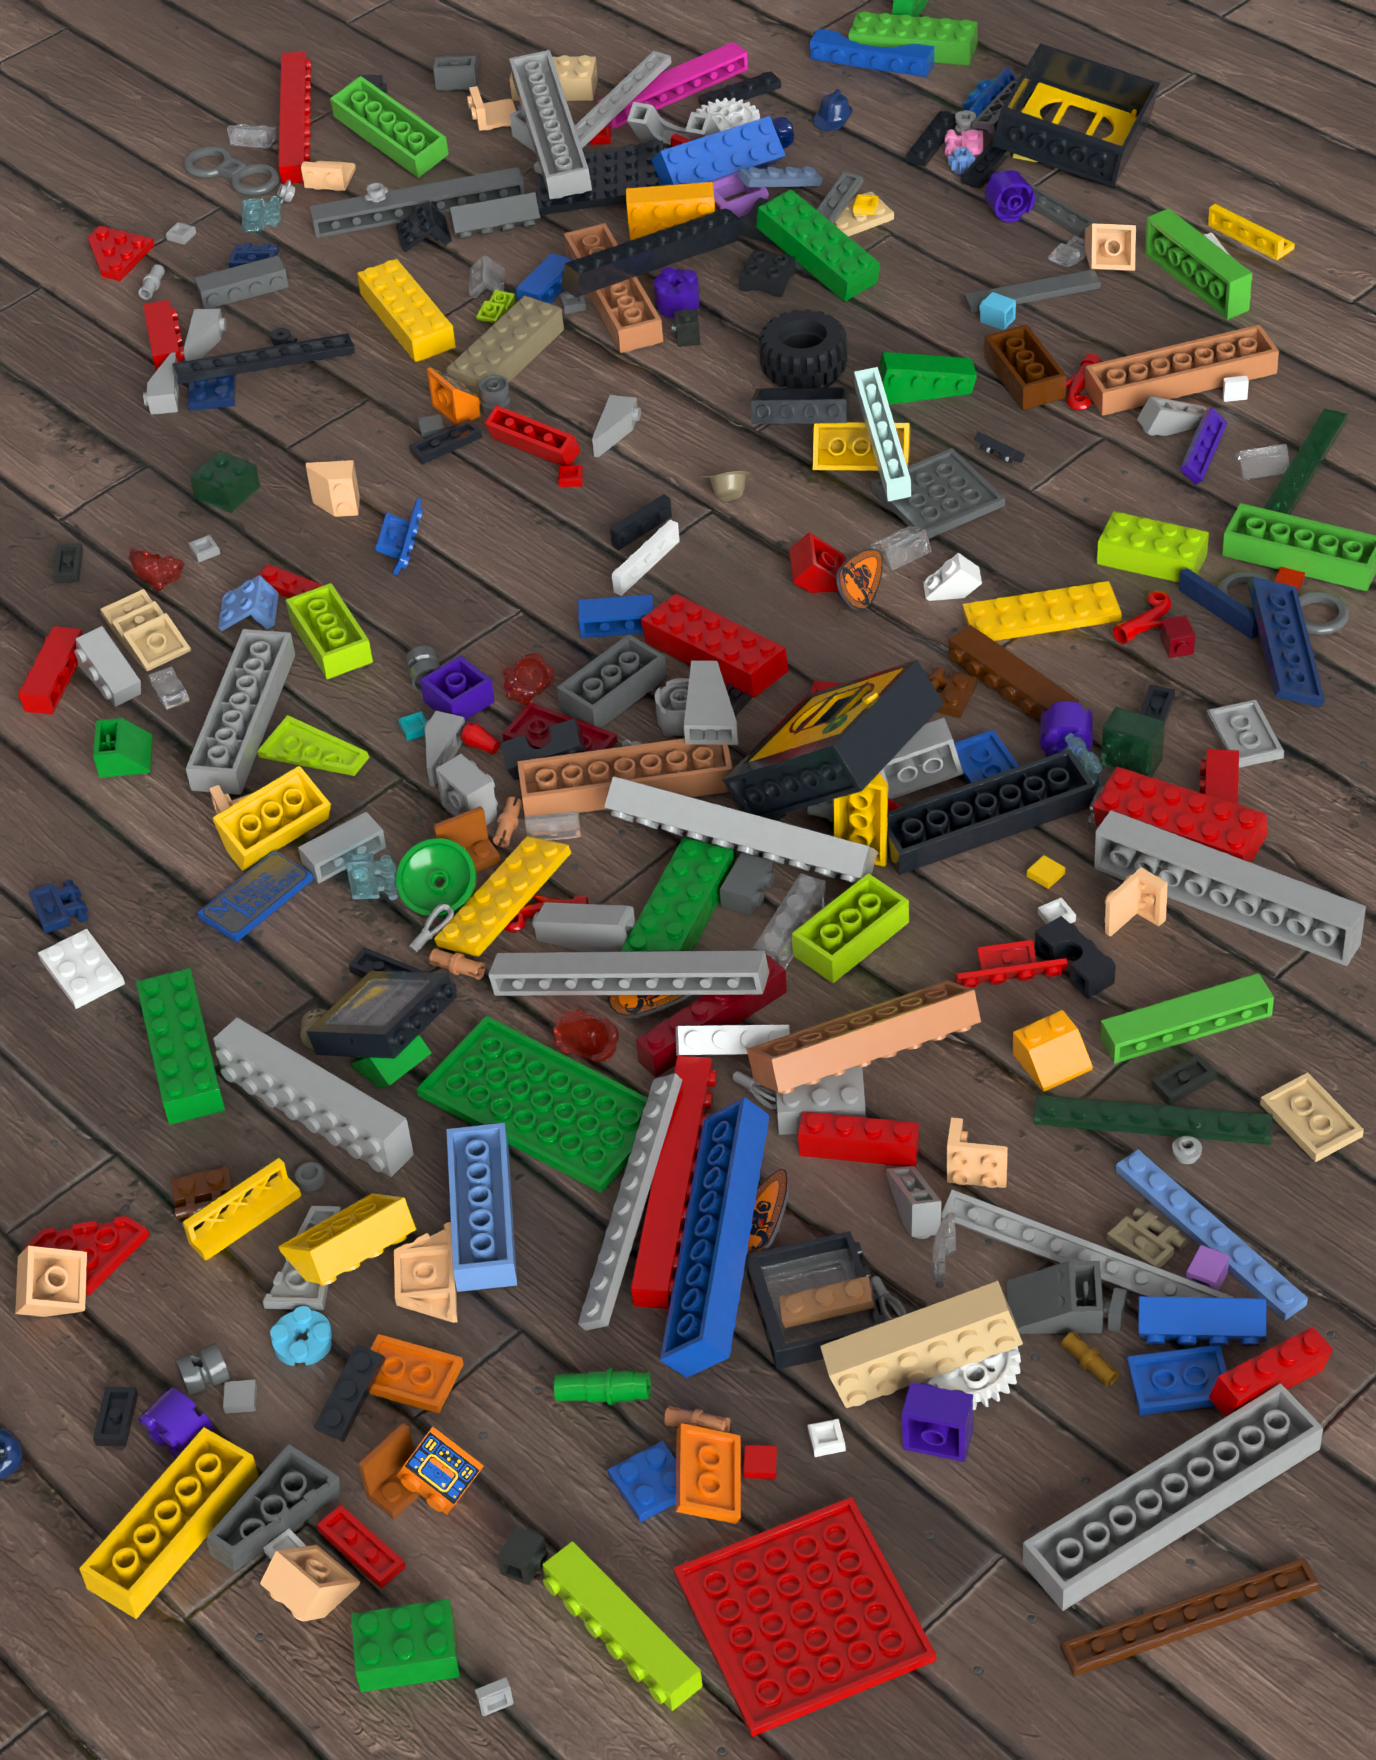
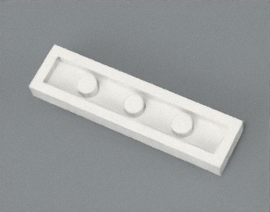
(645, 557)
(725, 1039)

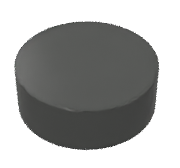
(310, 1176)

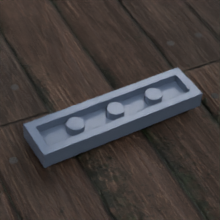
(780, 177)

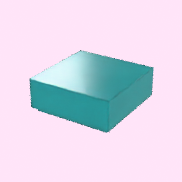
(413, 725)

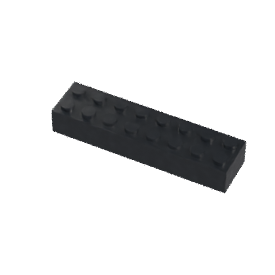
(987, 811)

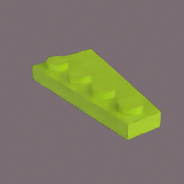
(310, 747)

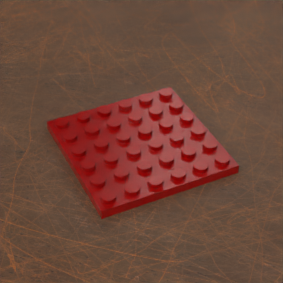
(803, 1616)

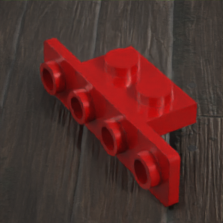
(1009, 962)

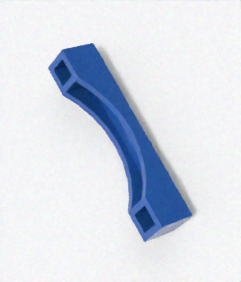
(908, 59)

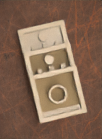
(145, 630)

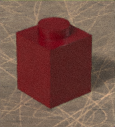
(1177, 636)

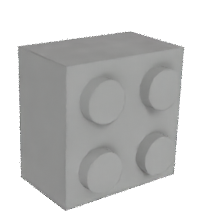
(465, 788)

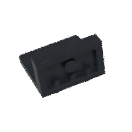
(420, 224)

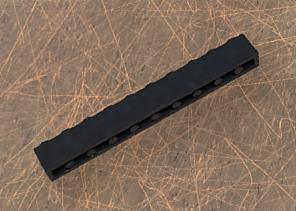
(650, 252)

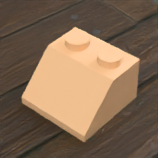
(1110, 246)
(334, 487)
(50, 1281)
(308, 1581)

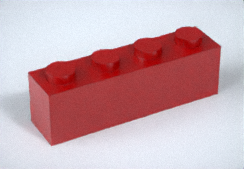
(163, 331)
(532, 436)
(50, 671)
(1220, 774)
(858, 1139)
(1284, 1364)

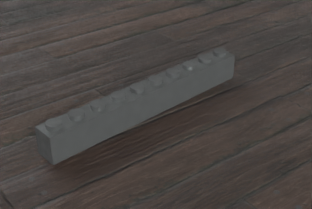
(361, 214)

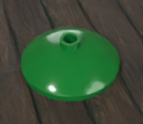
(428, 864)

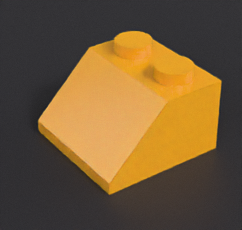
(1051, 1051)

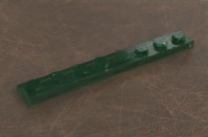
(1306, 462)
(1153, 1119)

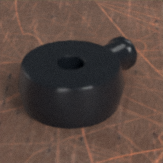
(282, 336)

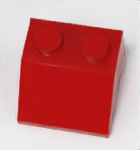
(815, 564)

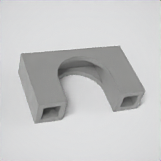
(651, 127)

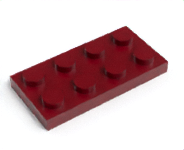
(536, 721)

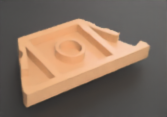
(426, 1276)

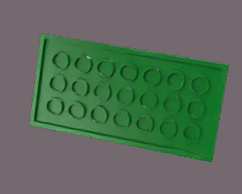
(544, 1098)

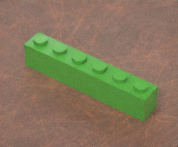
(1186, 1018)

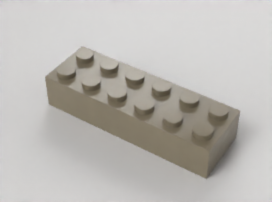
(509, 343)

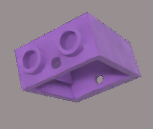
(732, 185)

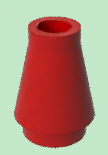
(477, 737)

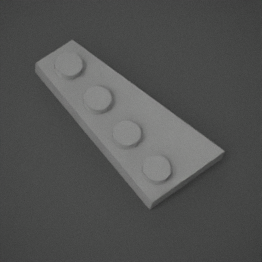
(289, 1286)

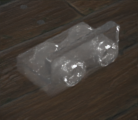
(251, 135)
(903, 546)

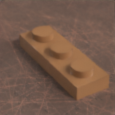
(826, 1302)

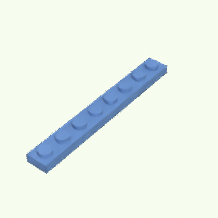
(1210, 1232)

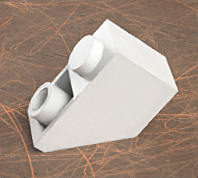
(953, 580)

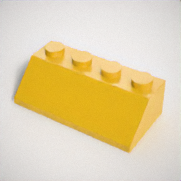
(849, 447)
(863, 817)
(271, 818)
(349, 1238)

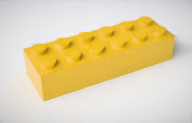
(406, 310)
(169, 1522)

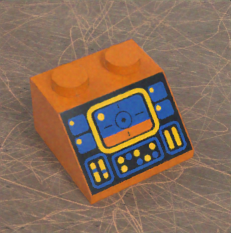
(452, 397)
(439, 1471)

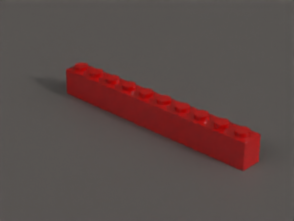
(294, 115)
(672, 1185)

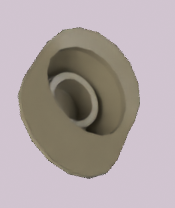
(728, 485)

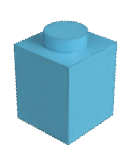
(997, 311)

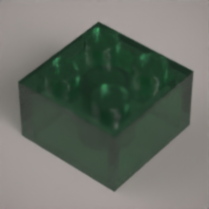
(225, 481)
(1132, 742)

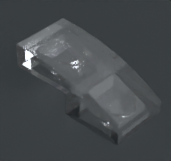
(1070, 253)
(168, 688)
(944, 1245)

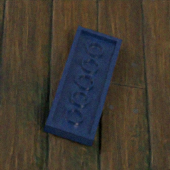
(1285, 642)

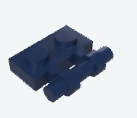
(250, 253)
(50, 909)

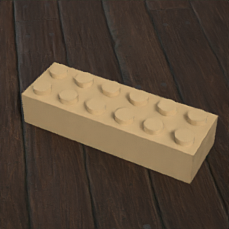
(921, 1345)

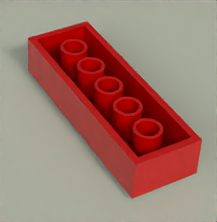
(702, 635)
(1184, 812)

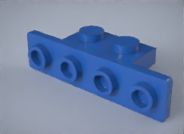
(987, 91)
(396, 536)

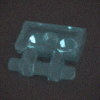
(258, 214)
(1087, 759)
(363, 876)

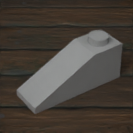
(204, 332)
(163, 389)
(1169, 416)
(615, 422)
(442, 741)
(915, 1201)

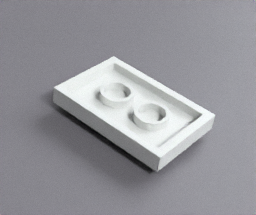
(81, 968)

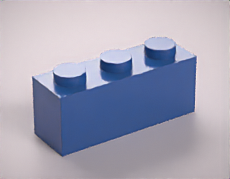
(545, 280)
(613, 615)

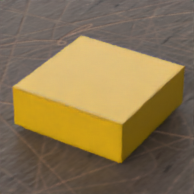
(865, 204)
(1046, 872)

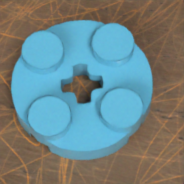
(300, 1322)

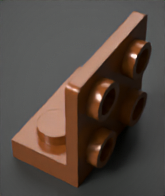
(471, 833)
(380, 1472)

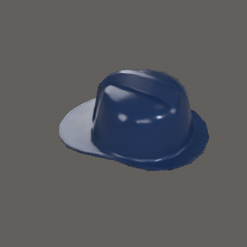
(833, 112)

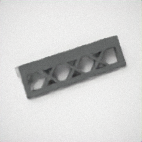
(993, 110)

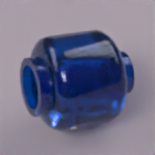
(784, 131)

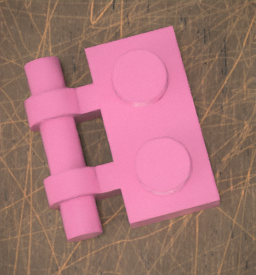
(970, 139)

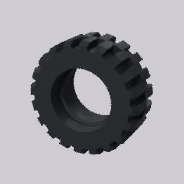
(803, 349)

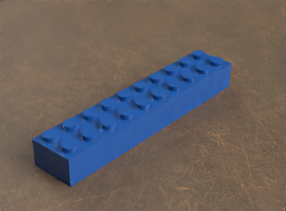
(715, 1239)

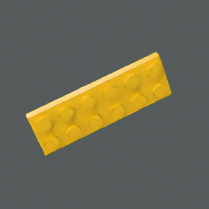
(1044, 611)
(502, 896)

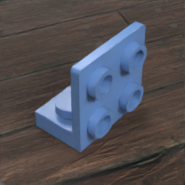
(252, 598)

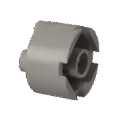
(671, 706)

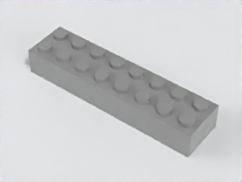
(241, 711)
(314, 1097)

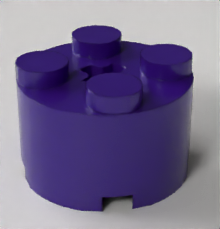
(1009, 195)
(676, 291)
(1062, 720)
(173, 1421)

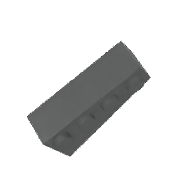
(278, 1500)

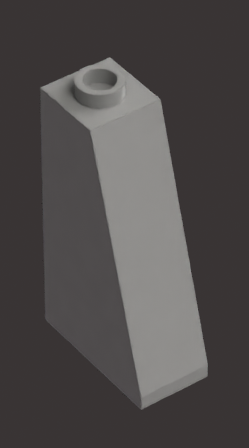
(708, 707)
(584, 926)

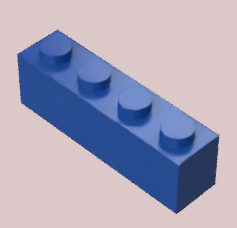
(1203, 1320)

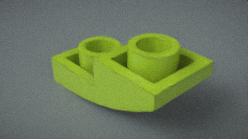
(496, 307)

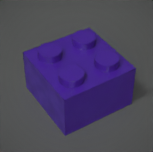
(457, 689)
(937, 1421)

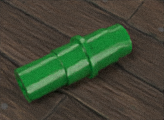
(603, 1386)

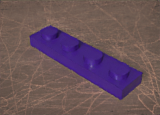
(1203, 445)

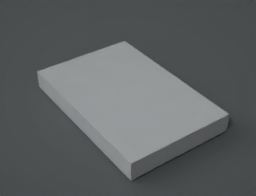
(1247, 730)

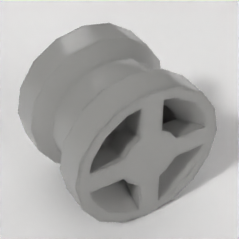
(964, 121)

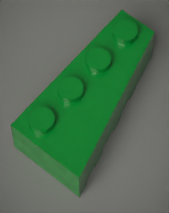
(925, 377)

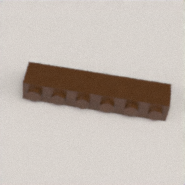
(1005, 672)

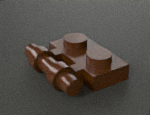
(956, 691)
(199, 1189)

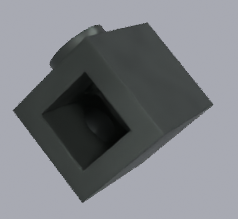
(686, 327)
(522, 1555)

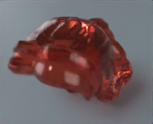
(155, 570)
(527, 678)
(586, 1035)

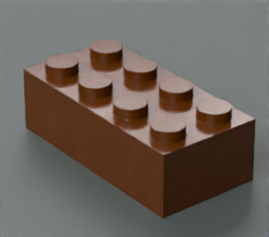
(1025, 367)

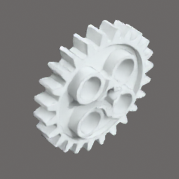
(730, 113)
(993, 1371)

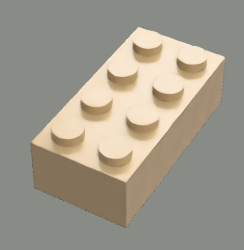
(576, 75)

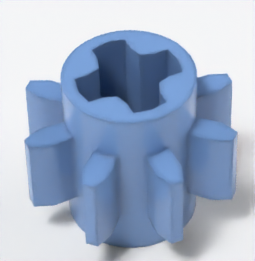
(961, 160)

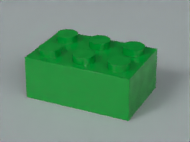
(405, 1645)

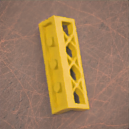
(1248, 232)
(242, 1213)

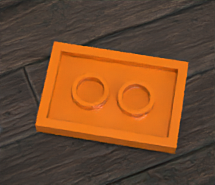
(414, 1374)
(708, 1473)

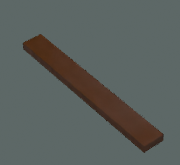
(1189, 1616)

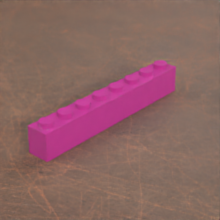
(688, 79)

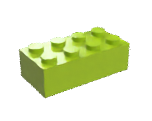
(1151, 547)
(329, 631)
(850, 928)

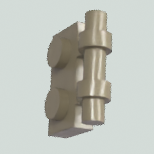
(1141, 1244)

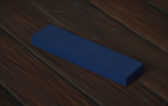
(1218, 603)

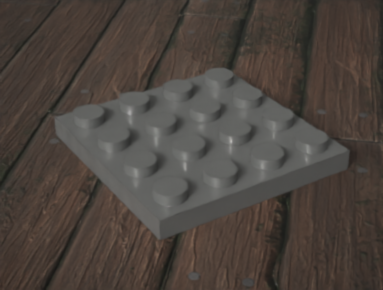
(943, 494)

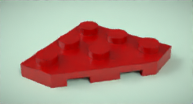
(117, 251)
(105, 1245)

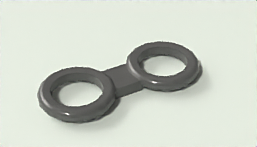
(232, 170)
(1305, 599)

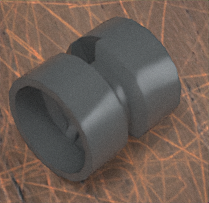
(493, 392)
(420, 663)
(202, 1369)

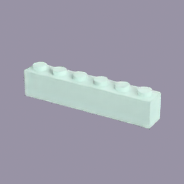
(882, 434)

